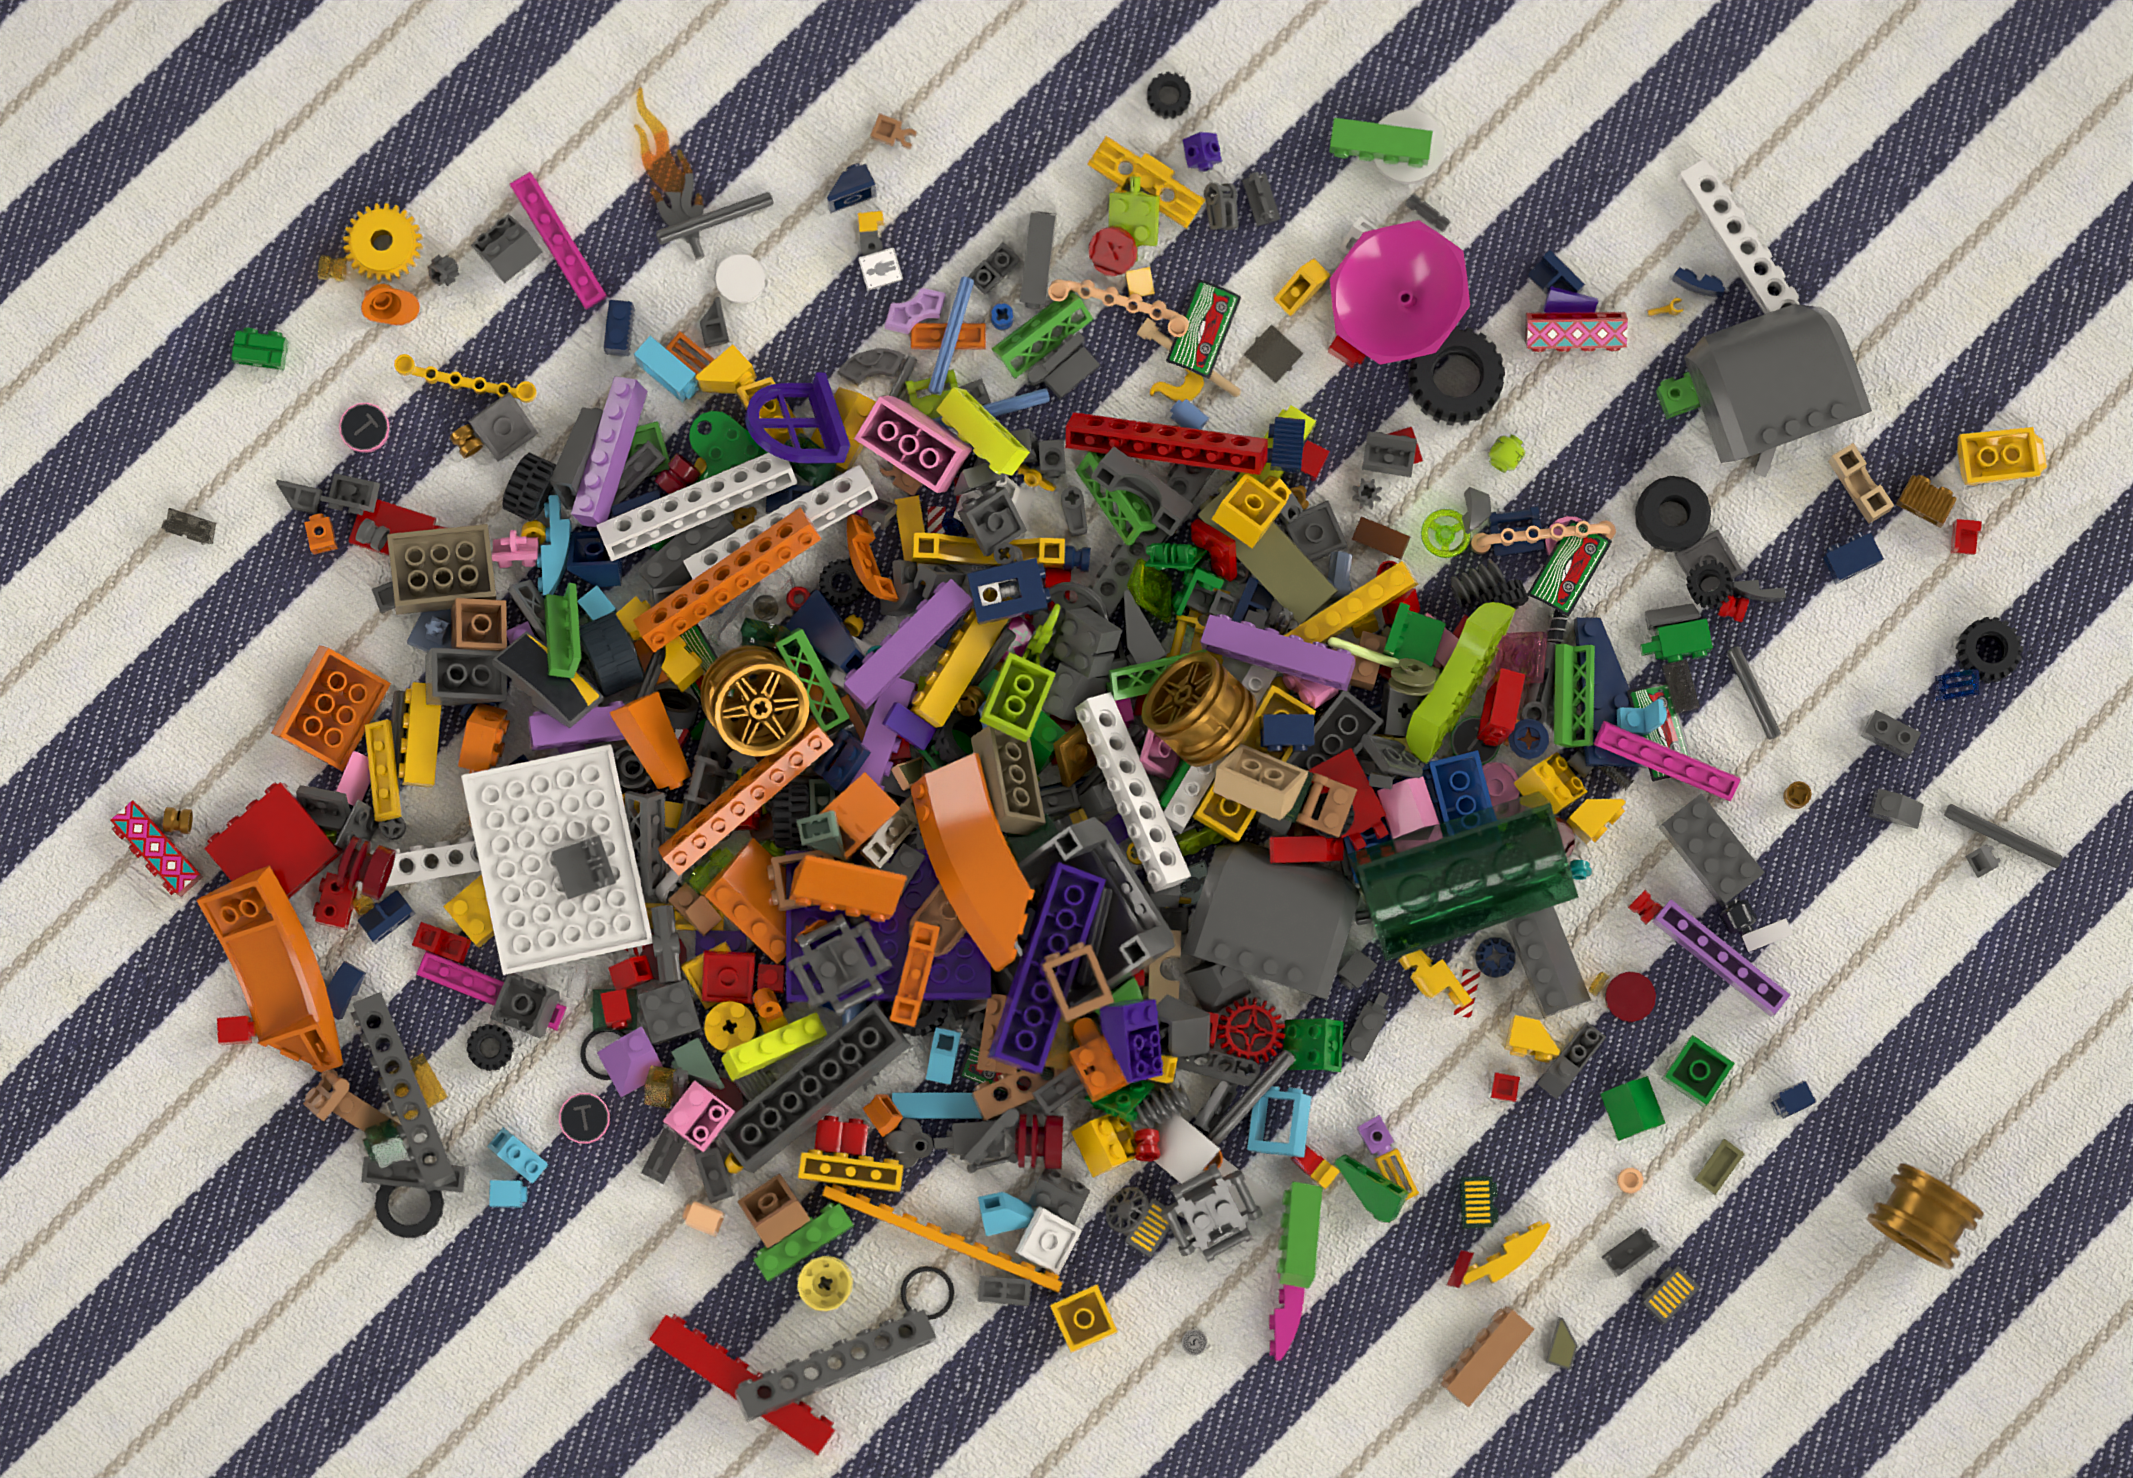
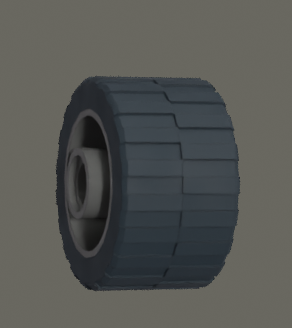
(609, 655)

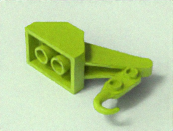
(1021, 687)

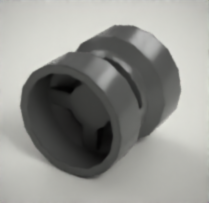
(372, 534)

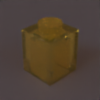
(659, 1087)

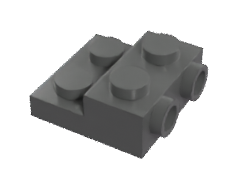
(992, 519)

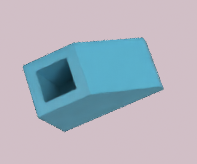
(943, 1056)
(1004, 1213)

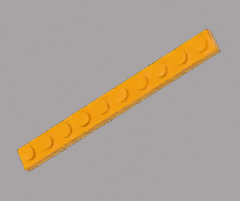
(932, 1232)

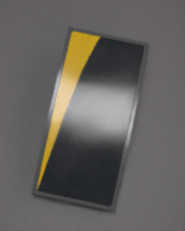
(557, 696)

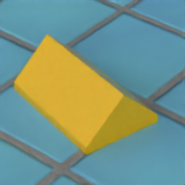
(769, 410)

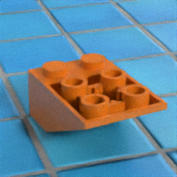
(861, 812)

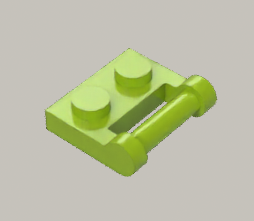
(929, 403)

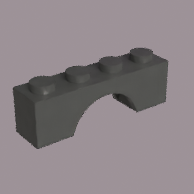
(1120, 472)

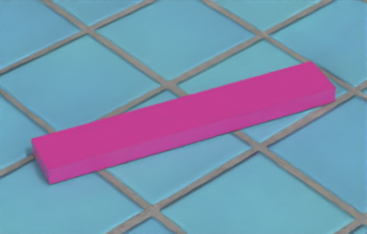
(558, 240)
(1667, 761)
(471, 982)

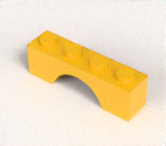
(678, 663)

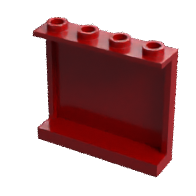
(275, 835)

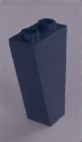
(827, 633)

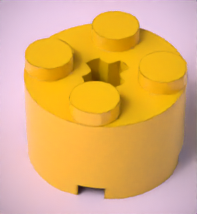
(717, 1021)

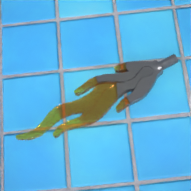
(668, 177)

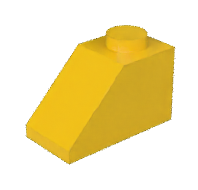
(1302, 286)

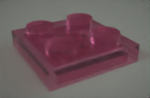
(1523, 654)

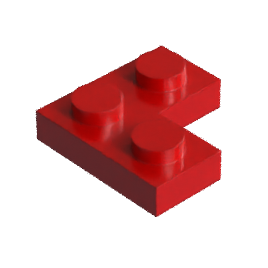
(1219, 545)

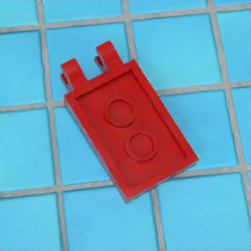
(394, 518)
(1366, 806)

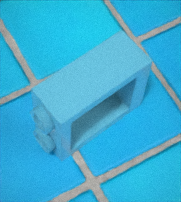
(666, 369)
(1299, 1124)

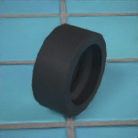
(679, 706)

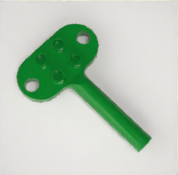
(720, 449)

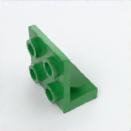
(1205, 579)
(1414, 636)
(1314, 1044)

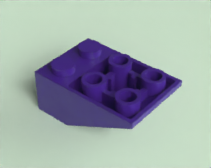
(1133, 1037)

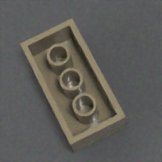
(1010, 780)

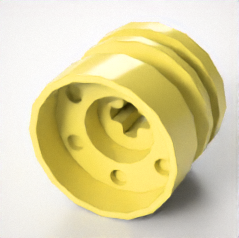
(811, 1277)

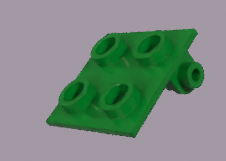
(1173, 556)
(1124, 1100)

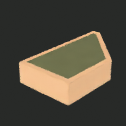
(908, 772)

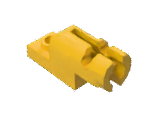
(1434, 978)

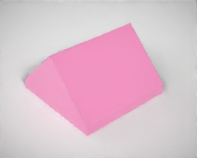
(1158, 757)
(1407, 807)

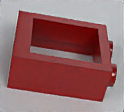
(1500, 707)

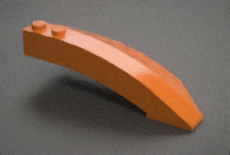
(972, 857)
(275, 968)

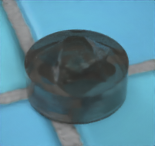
(765, 607)

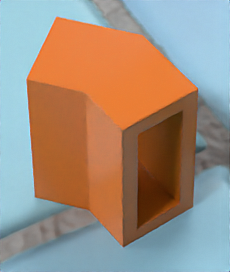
(883, 1114)

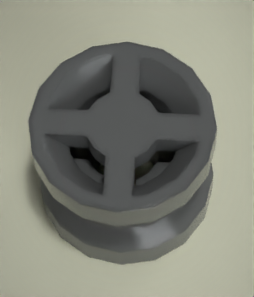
(387, 827)

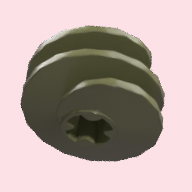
(1412, 677)

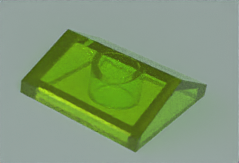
(1151, 590)

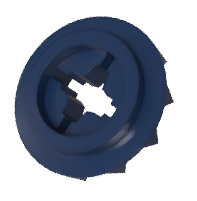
(1536, 730)
(1489, 967)

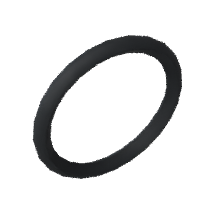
(583, 1054)
(935, 1270)

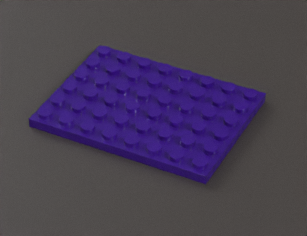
(953, 976)

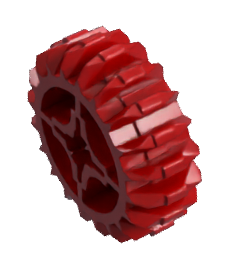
(1262, 1032)

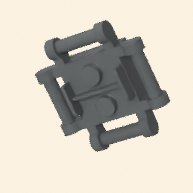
(839, 965)
(1211, 1212)

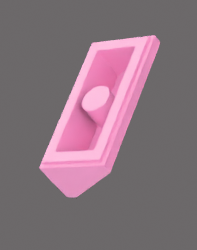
(355, 778)

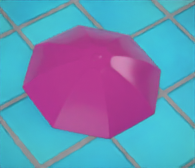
(1399, 292)

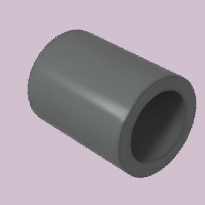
(1578, 763)

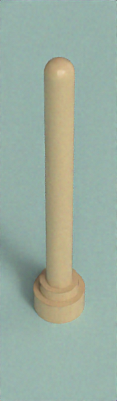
(1150, 331)

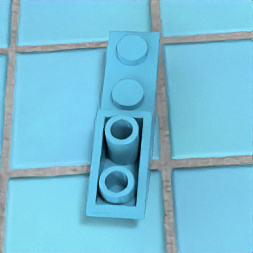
(554, 557)

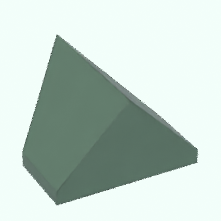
(822, 833)

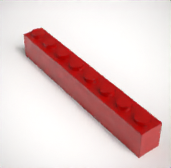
(726, 1374)

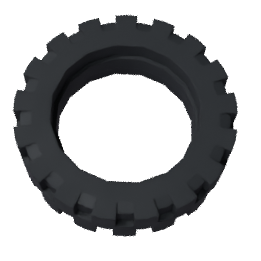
(945, 740)
(408, 1231)

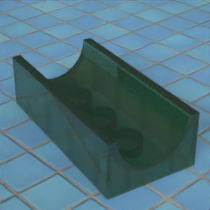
(1463, 875)

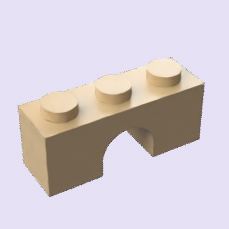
(1852, 472)
(1158, 985)

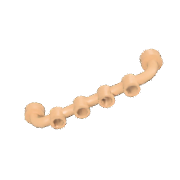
(1177, 325)
(1482, 542)

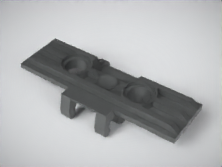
(707, 774)

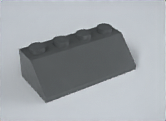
(667, 565)
(1548, 961)

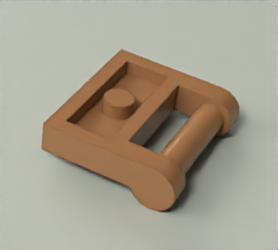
(1334, 809)
(320, 1100)

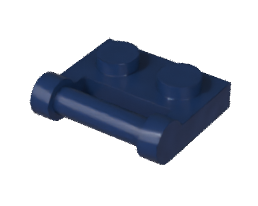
(1521, 546)
(846, 764)

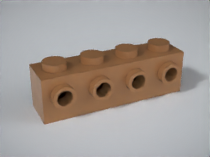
(1486, 1356)

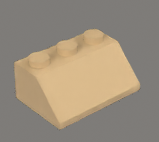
(1259, 781)

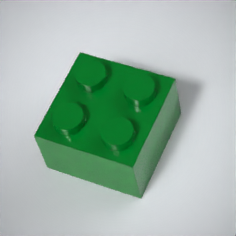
(1698, 1071)

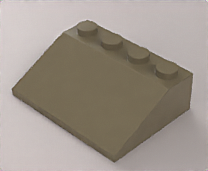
(440, 566)

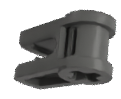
(1221, 207)
(1074, 514)

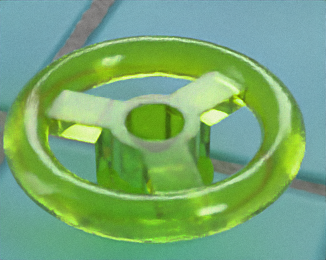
(1444, 542)

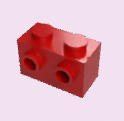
(335, 903)

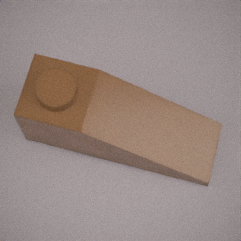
(359, 1112)

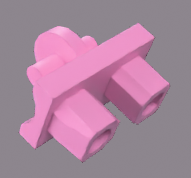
(515, 548)

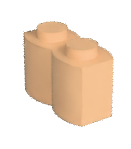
(703, 1218)

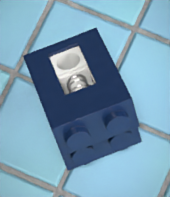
(1033, 594)

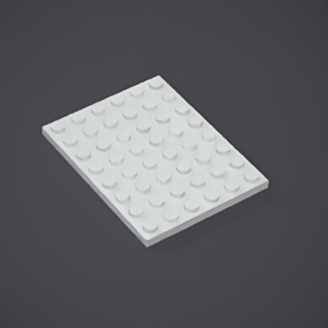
(517, 822)

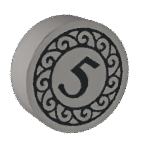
(1194, 1342)

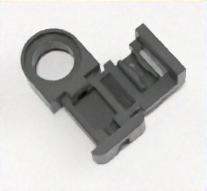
(1377, 777)

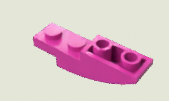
(1286, 1320)

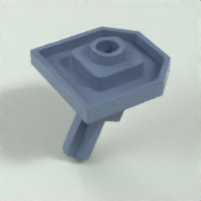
(432, 631)

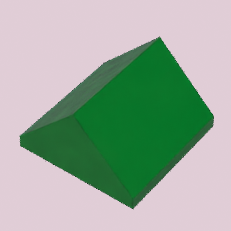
(1632, 1108)

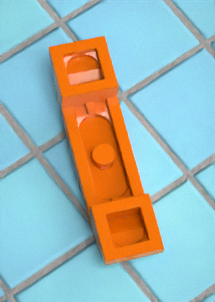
(858, 540)
(915, 973)

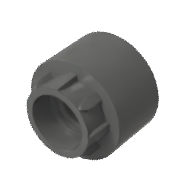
(627, 781)

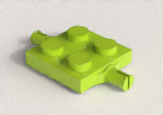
(1135, 213)

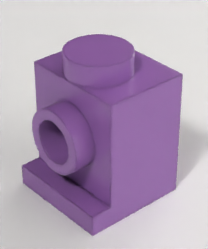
(1366, 1132)

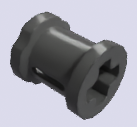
(1001, 557)

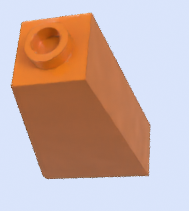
(653, 740)

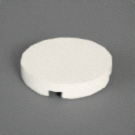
(740, 278)

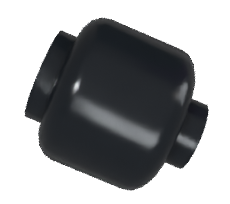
(1738, 916)

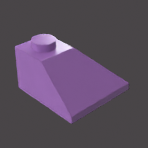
(629, 1061)

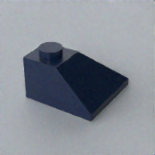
(852, 188)
(590, 561)

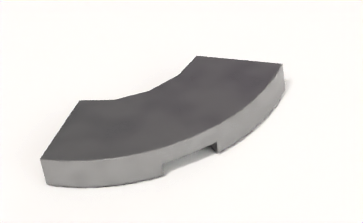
(870, 363)

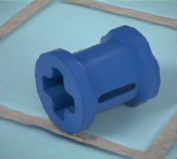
(1002, 309)

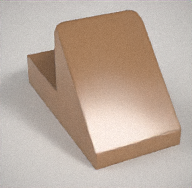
(695, 909)

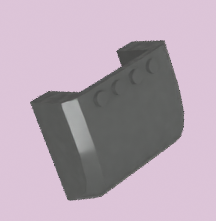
(1775, 380)
(1273, 918)
(1133, 926)

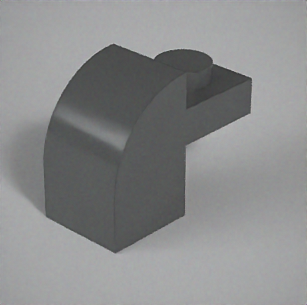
(909, 598)

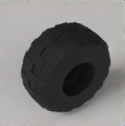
(1686, 494)

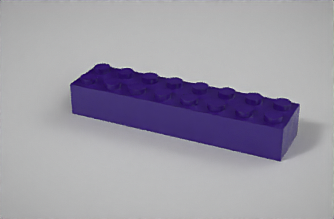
(1030, 1008)

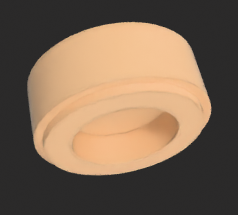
(1630, 1180)

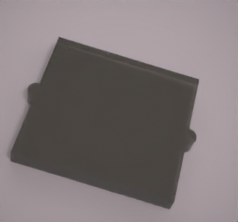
(1273, 354)

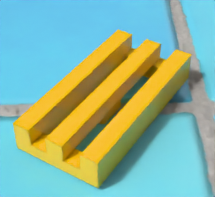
(1386, 1156)

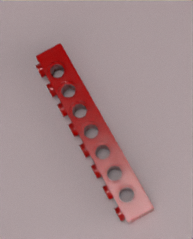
(1167, 443)

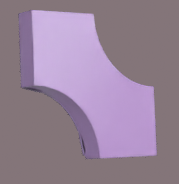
(923, 306)

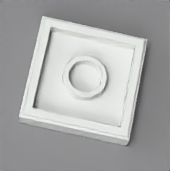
(1048, 1241)

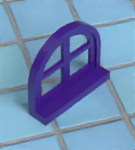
(826, 419)

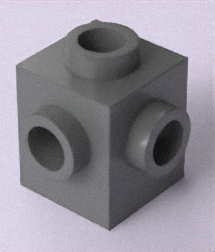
(973, 1029)

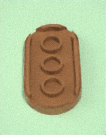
(940, 913)

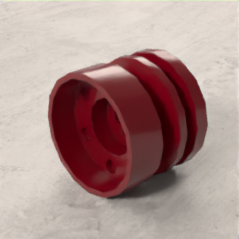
(369, 869)
(1040, 1141)

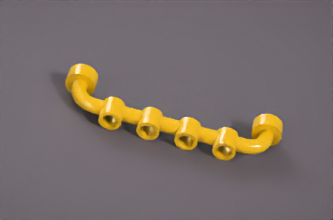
(406, 366)

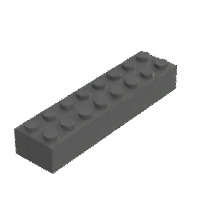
(813, 1087)

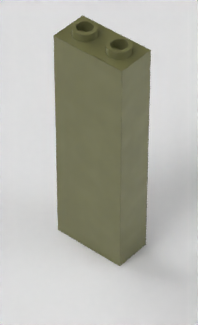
(1277, 565)

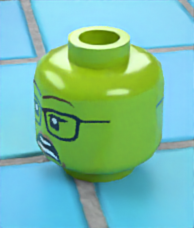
(1506, 453)

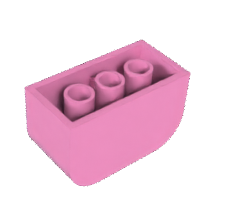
(913, 443)

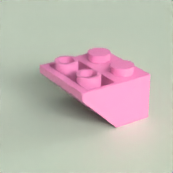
(698, 1116)

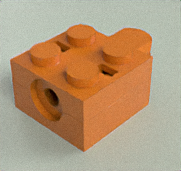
(483, 738)
(1097, 1059)

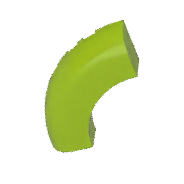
(1459, 679)

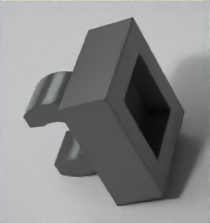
(978, 391)
(879, 511)
(1982, 860)

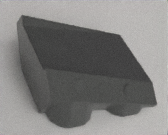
(525, 1005)

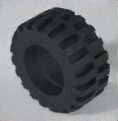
(1466, 408)

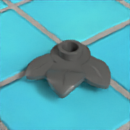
(905, 1143)

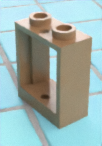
(775, 874)
(1087, 1006)

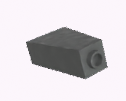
(1038, 258)
(574, 457)

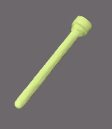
(1369, 654)

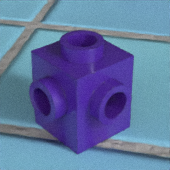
(1202, 151)

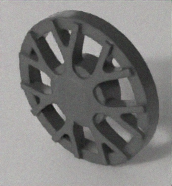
(1127, 1210)

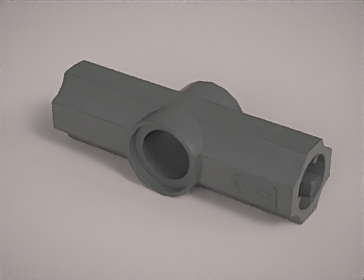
(666, 944)

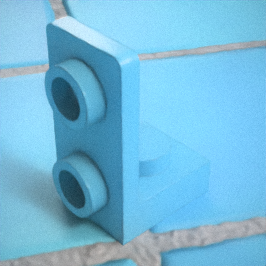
(1642, 720)
(517, 1155)

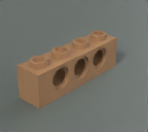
(991, 1108)

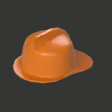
(389, 305)

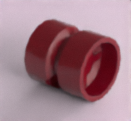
(678, 476)

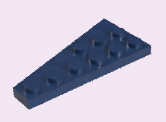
(1609, 687)

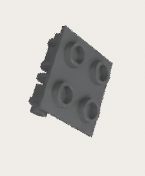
(359, 824)
(583, 867)

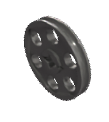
(1057, 592)

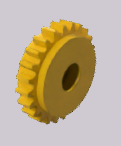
(379, 223)

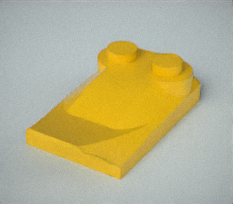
(2000, 455)

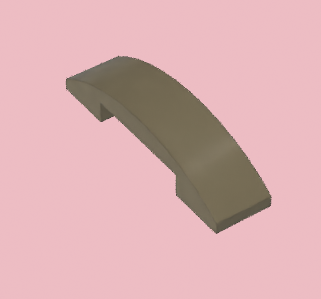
(890, 835)

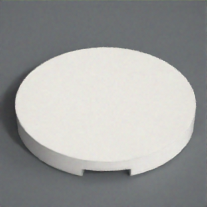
(1402, 172)

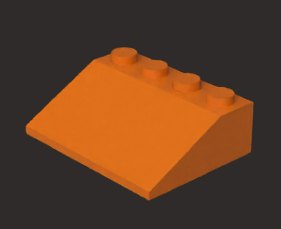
(331, 707)
(846, 888)
(745, 899)

